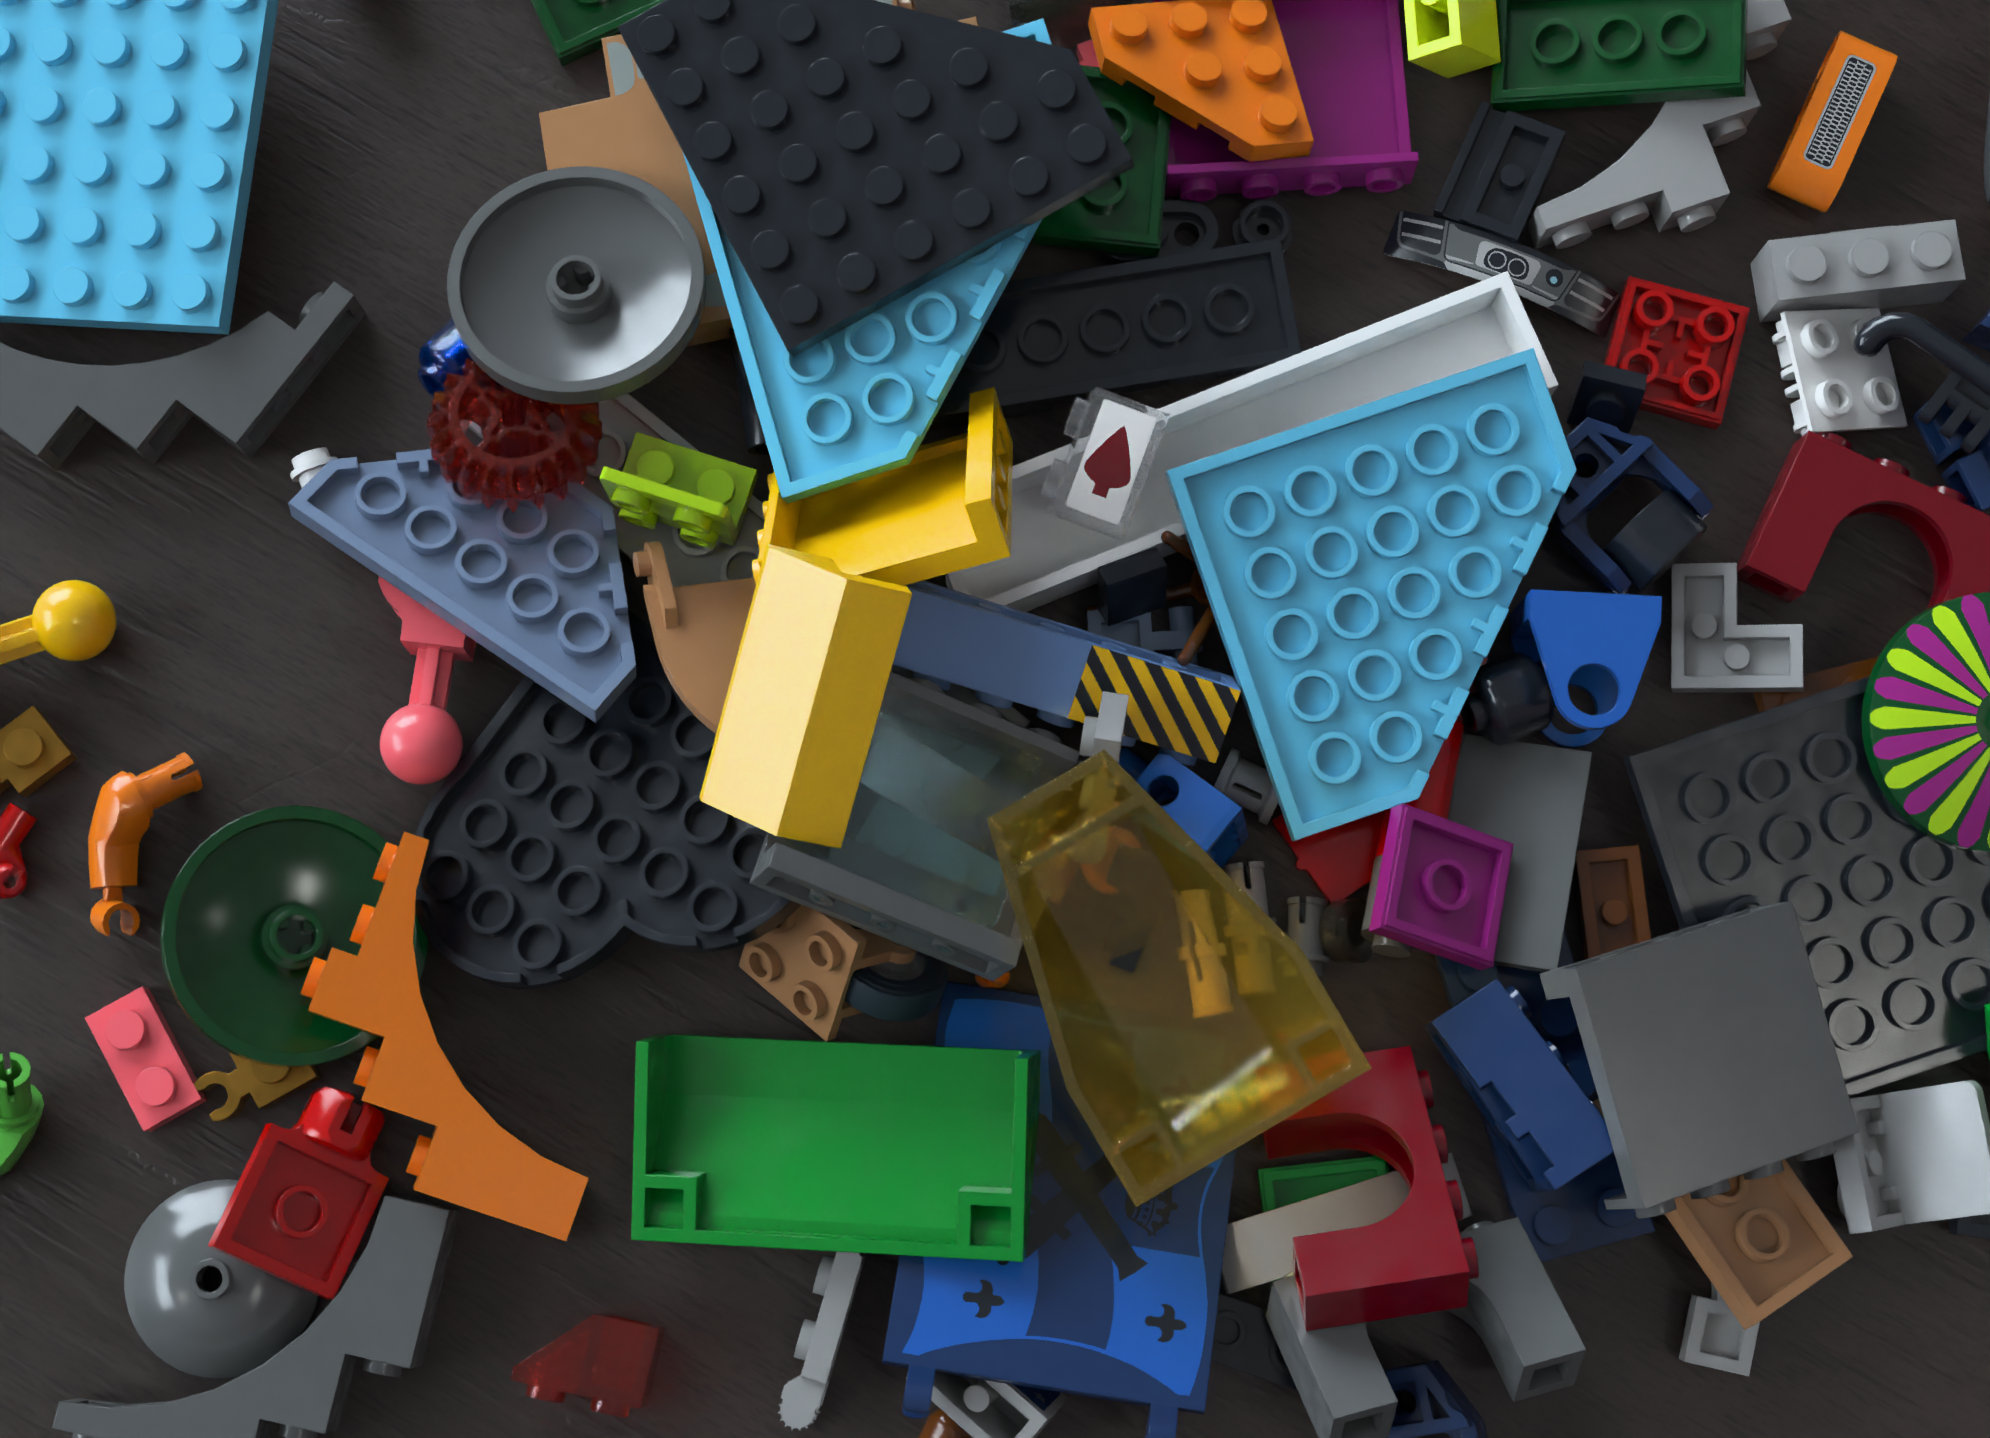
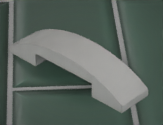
(1262, 1244)

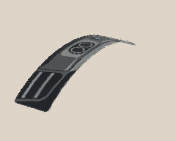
(1487, 255)

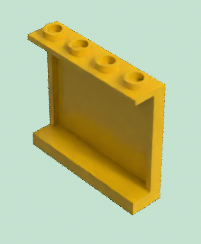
(914, 520)

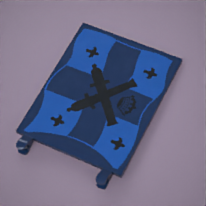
(1108, 1290)

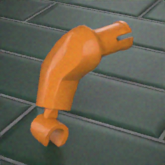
(117, 828)

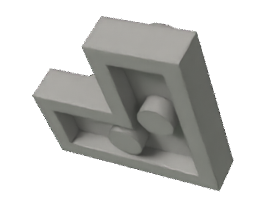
(1715, 652)

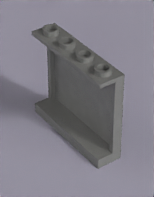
(1708, 1056)

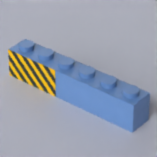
(1063, 671)

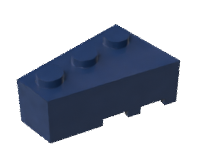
(1521, 1086)

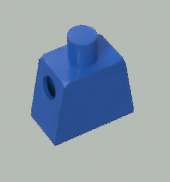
(1198, 807)

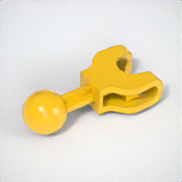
(68, 621)

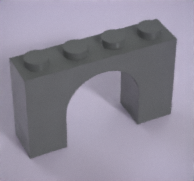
(1507, 1306)

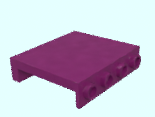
(1354, 99)

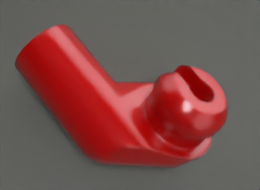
(14, 827)

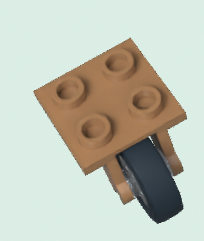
(839, 970)

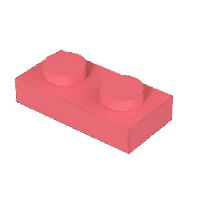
(145, 1059)

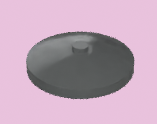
(576, 285)

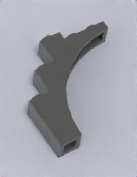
(376, 1316)

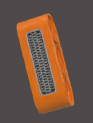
(1832, 122)

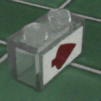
(1105, 462)

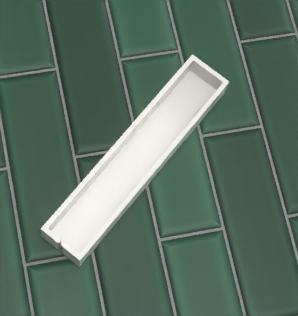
(1380, 360)

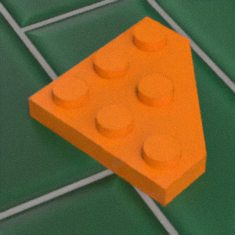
(1211, 68)

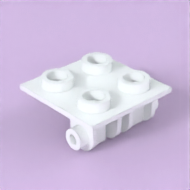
(1833, 381)

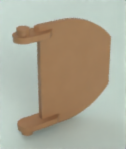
(695, 631)

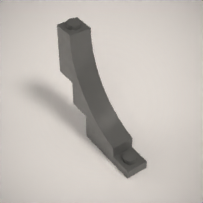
(231, 386)

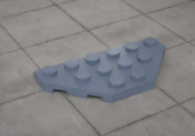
(522, 584)

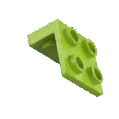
(681, 490)

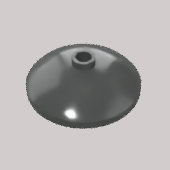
(181, 1319)

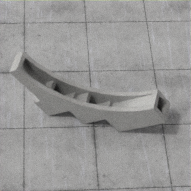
(1671, 164)

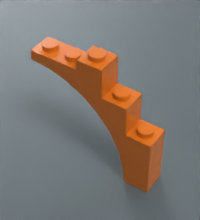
(378, 992)

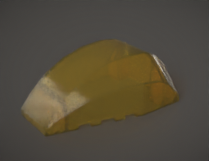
(1223, 1008)

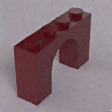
(1831, 483)
(1416, 1254)

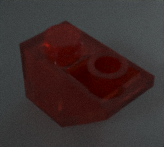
(597, 1359)

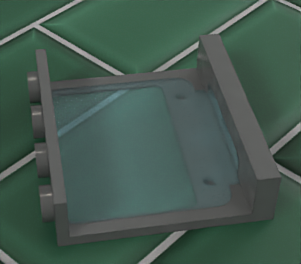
(918, 832)

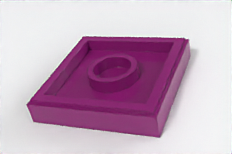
(1441, 887)

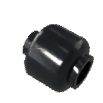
(1509, 699)

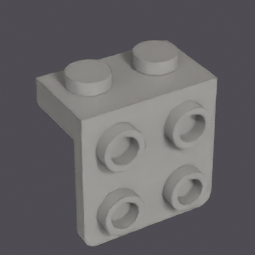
(1915, 1157)

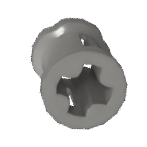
(1247, 786)

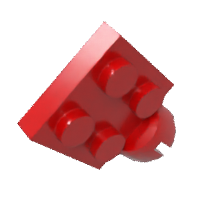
(307, 1194)

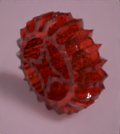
(518, 449)

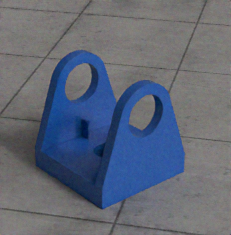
(1587, 644)

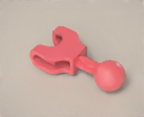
(422, 739)

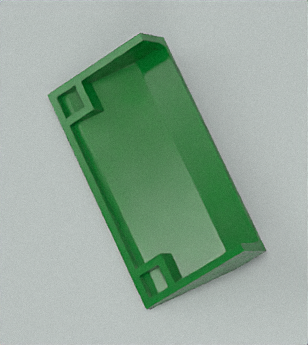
(835, 1145)

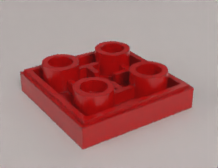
(1683, 347)

